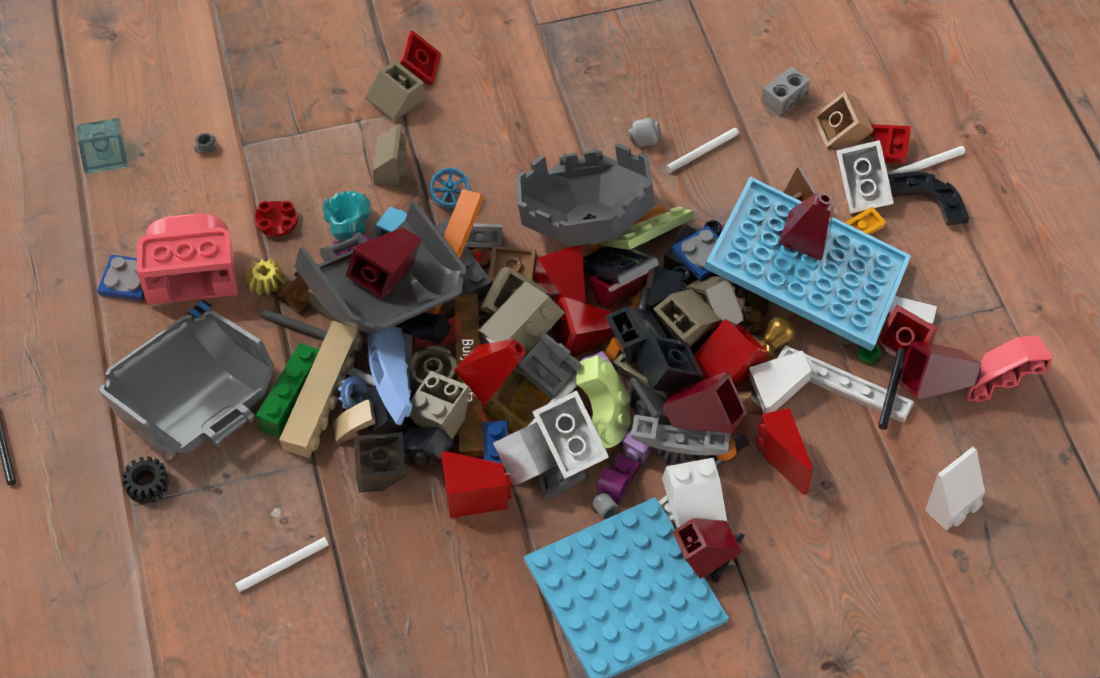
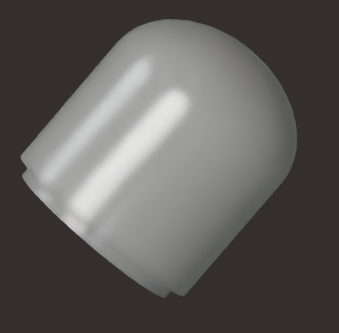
(604, 505)

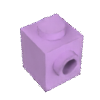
(635, 450)

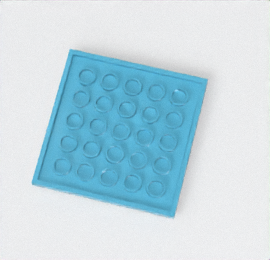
(624, 591)

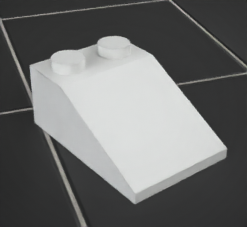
(865, 177)
(570, 434)
(694, 491)
(957, 491)

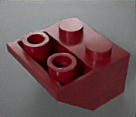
(706, 544)

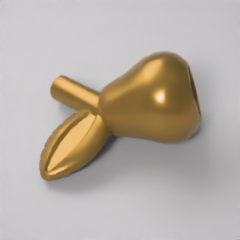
(778, 334)

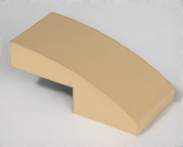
(352, 420)

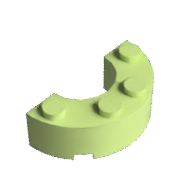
(607, 397)

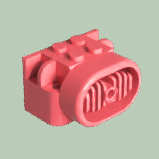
(186, 259)

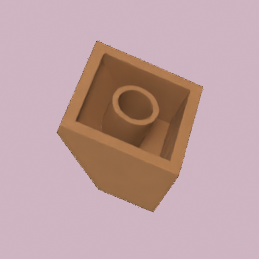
(843, 122)

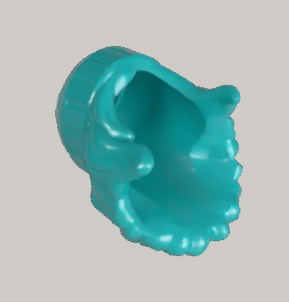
(346, 214)

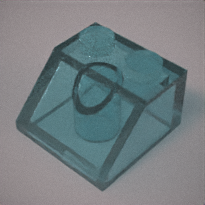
(102, 145)

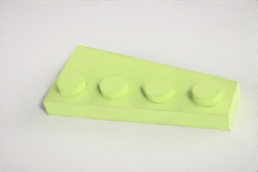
(650, 228)

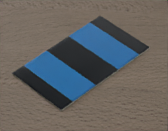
(199, 309)

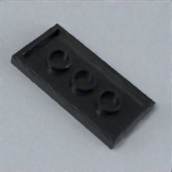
(618, 264)

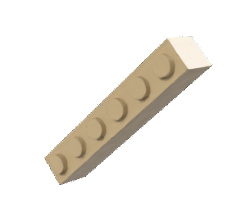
(321, 390)

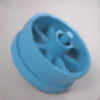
(449, 187)

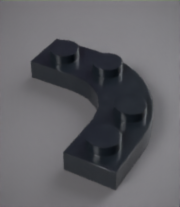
(926, 184)

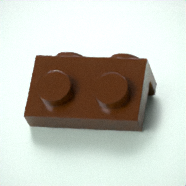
(295, 293)

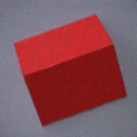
(420, 58)
(903, 328)

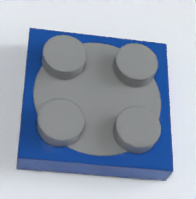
(696, 250)
(121, 279)

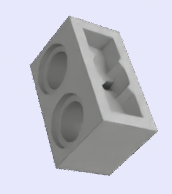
(785, 91)

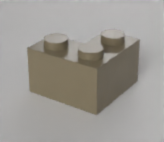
(719, 296)

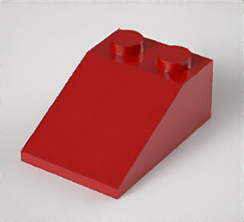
(784, 448)

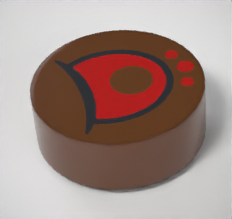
(482, 257)

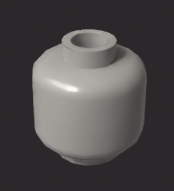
(645, 132)

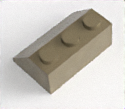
(523, 317)

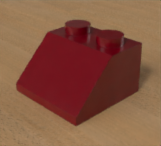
(610, 293)

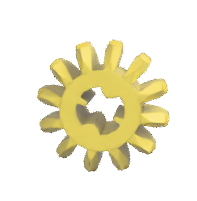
(265, 277)

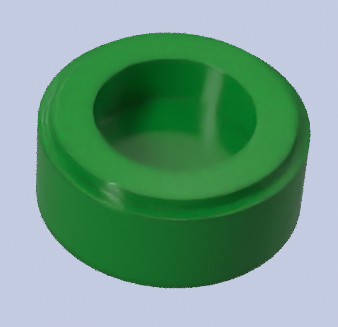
(869, 357)

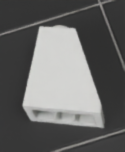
(780, 379)

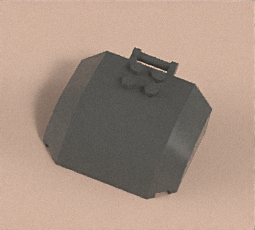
(429, 283)
(190, 383)

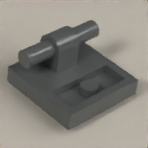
(549, 366)

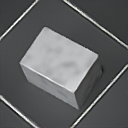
(525, 454)

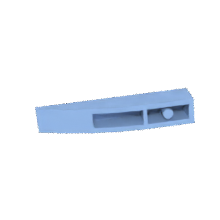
(390, 371)

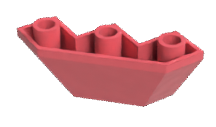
(1008, 364)

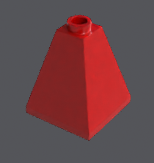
(562, 273)
(581, 326)
(489, 367)

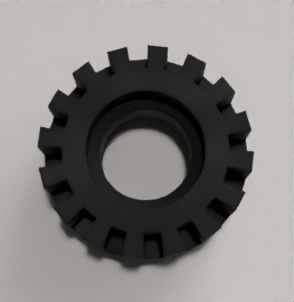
(143, 468)

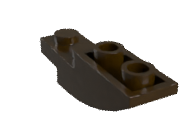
(756, 307)

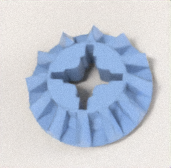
(349, 386)

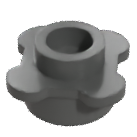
(205, 143)

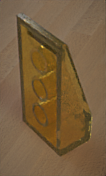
(516, 402)

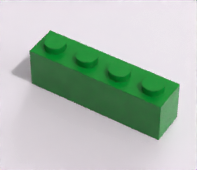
(283, 396)

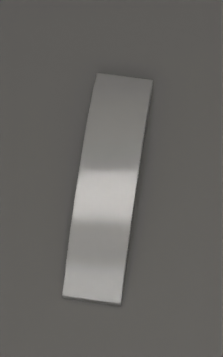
(678, 439)

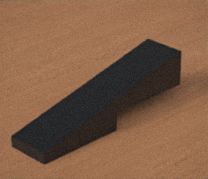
(427, 327)

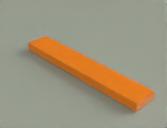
(461, 224)

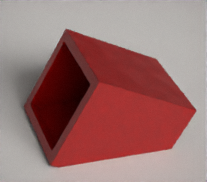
(731, 350)
(474, 485)

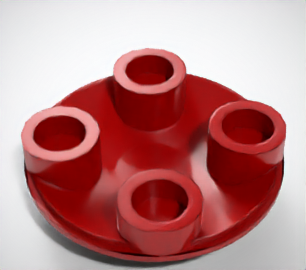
(275, 218)

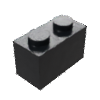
(425, 445)

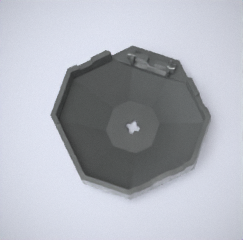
(593, 187)

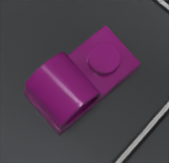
(617, 477)

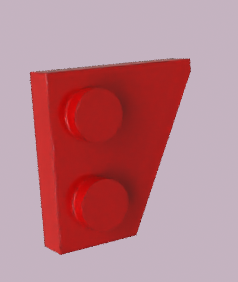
(894, 141)

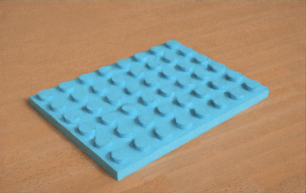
(842, 292)

